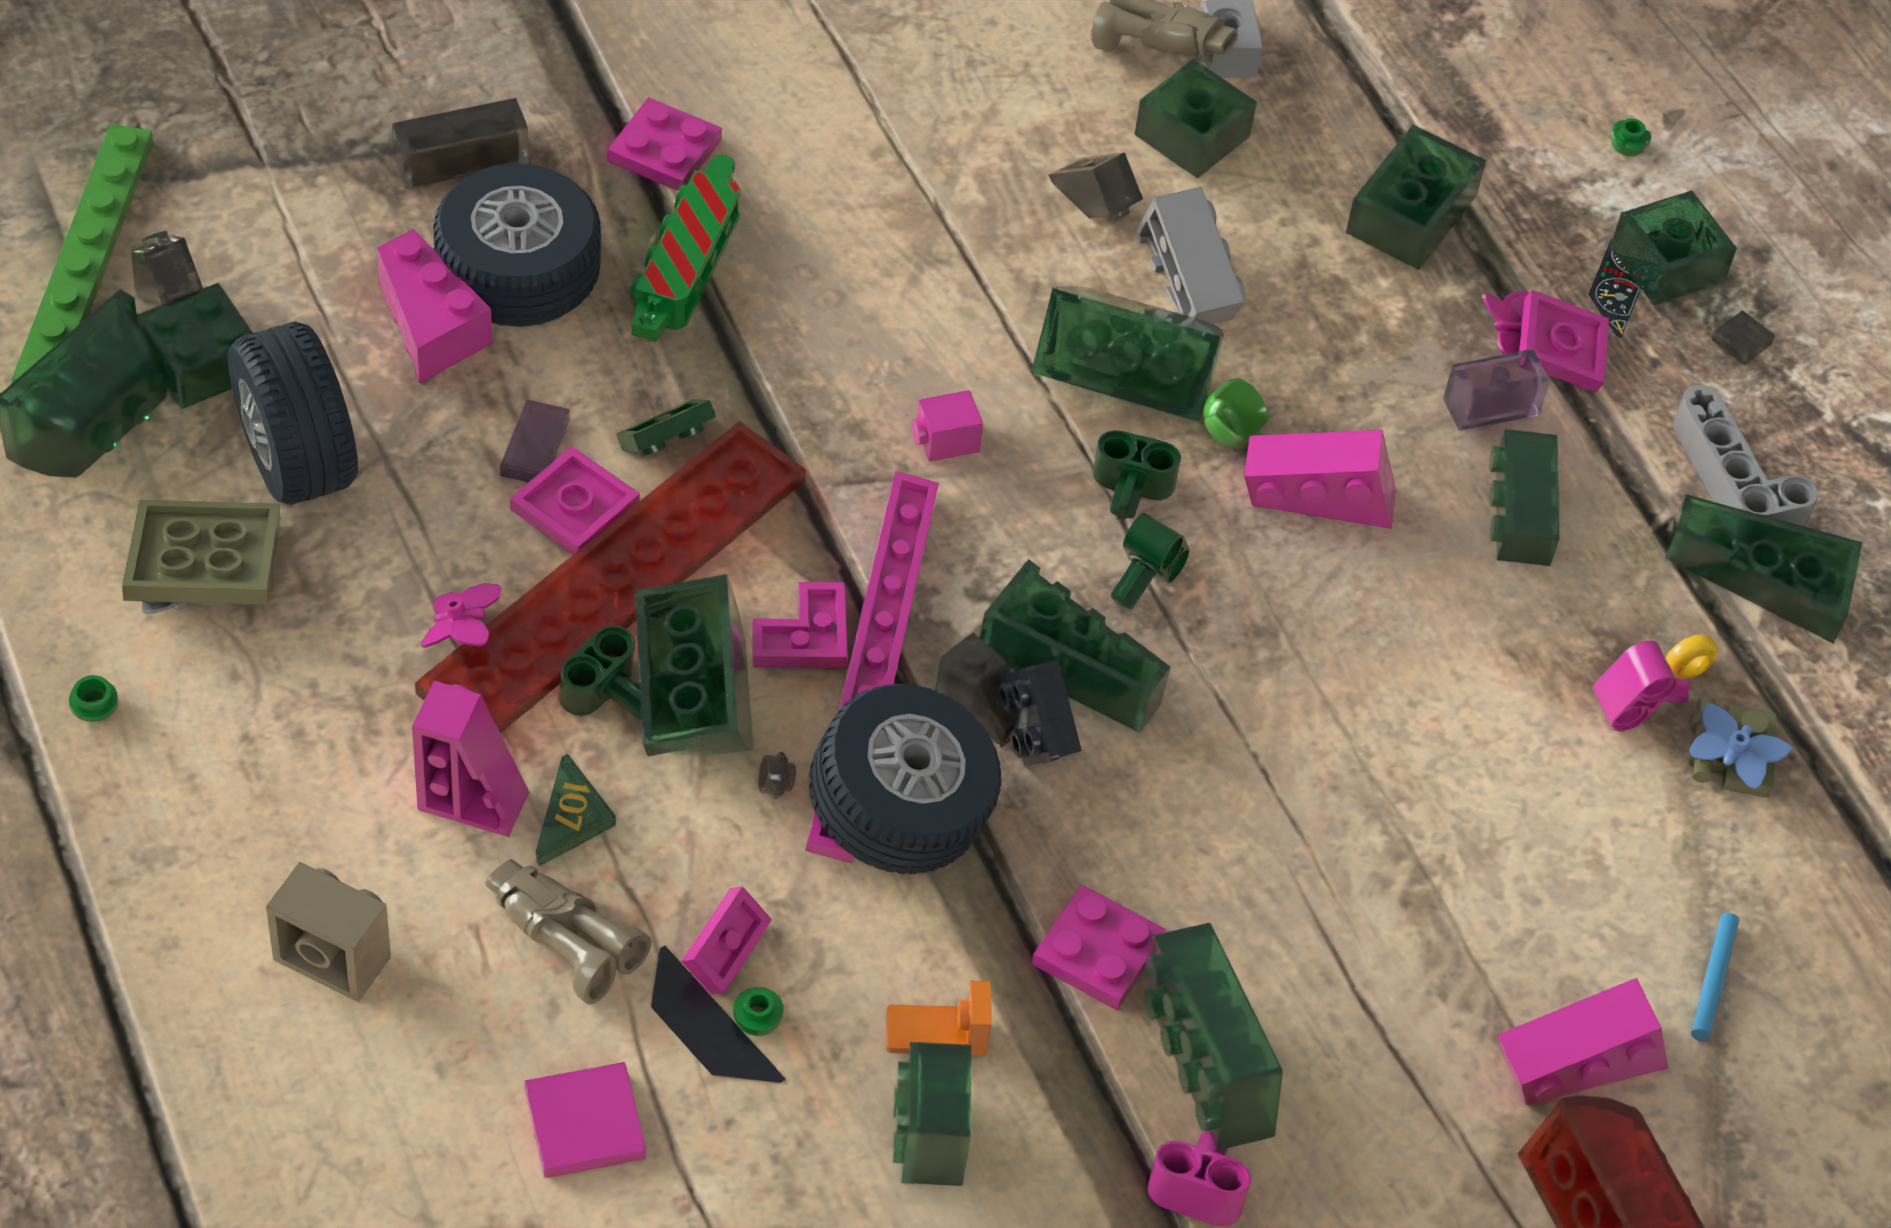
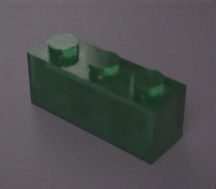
(1525, 497)

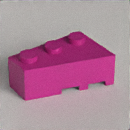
(431, 305)
(1323, 475)
(464, 762)
(1585, 1045)

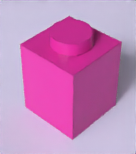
(948, 425)

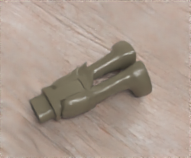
(1171, 29)
(553, 914)

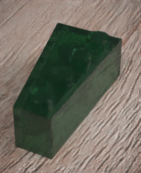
(1768, 561)
(1100, 669)

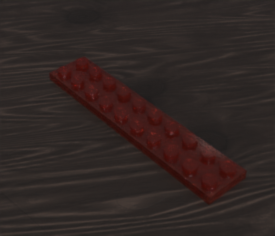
(645, 548)

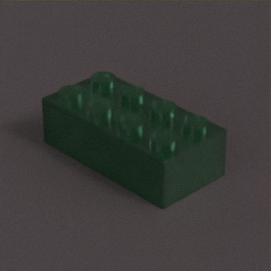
(1213, 1036)

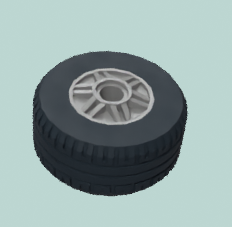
(521, 241)
(293, 412)
(904, 778)

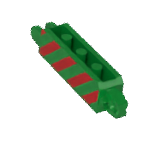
(687, 250)

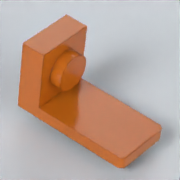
(960, 1024)

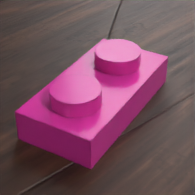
(726, 940)

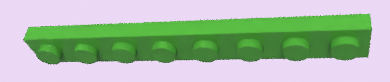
(88, 241)

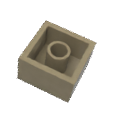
(329, 931)

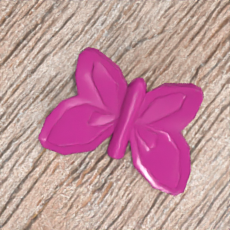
(1508, 317)
(459, 616)

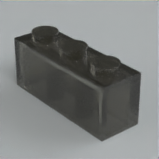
(460, 142)

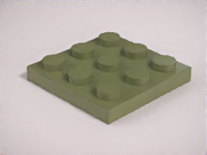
(202, 552)

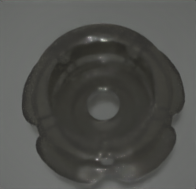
(776, 775)

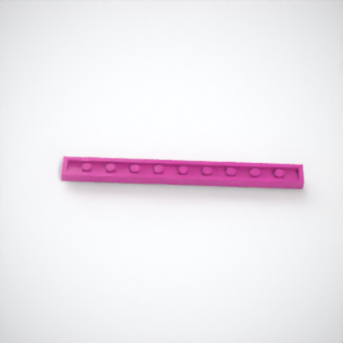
(885, 608)

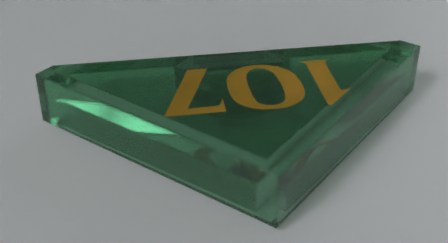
(573, 813)

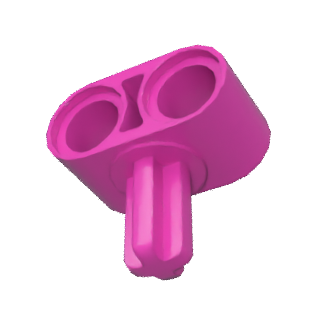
(1638, 686)
(1199, 1181)

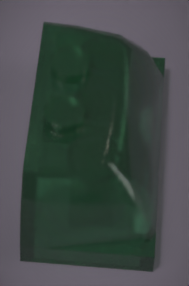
(1128, 350)
(83, 393)
(693, 669)

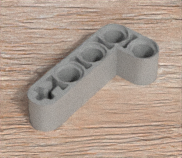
(1729, 465)

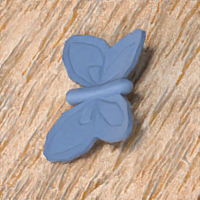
(1737, 746)

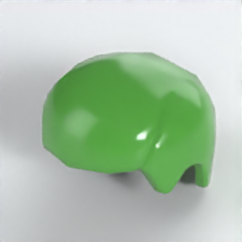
(1235, 413)

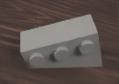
(1192, 256)

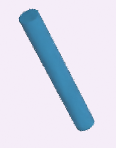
(1715, 977)

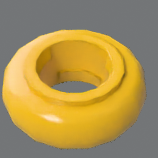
(1692, 656)

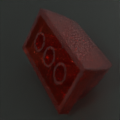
(1604, 1169)

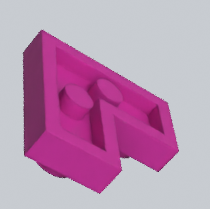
(810, 641)

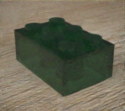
(1415, 196)

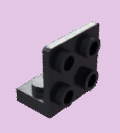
(1039, 713)

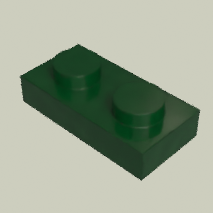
(681, 421)

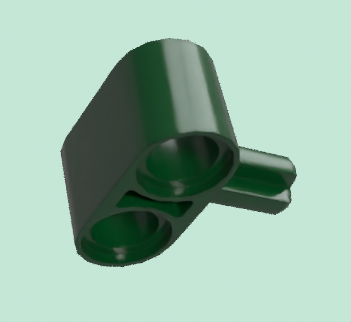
(1135, 469)
(1153, 553)
(604, 675)

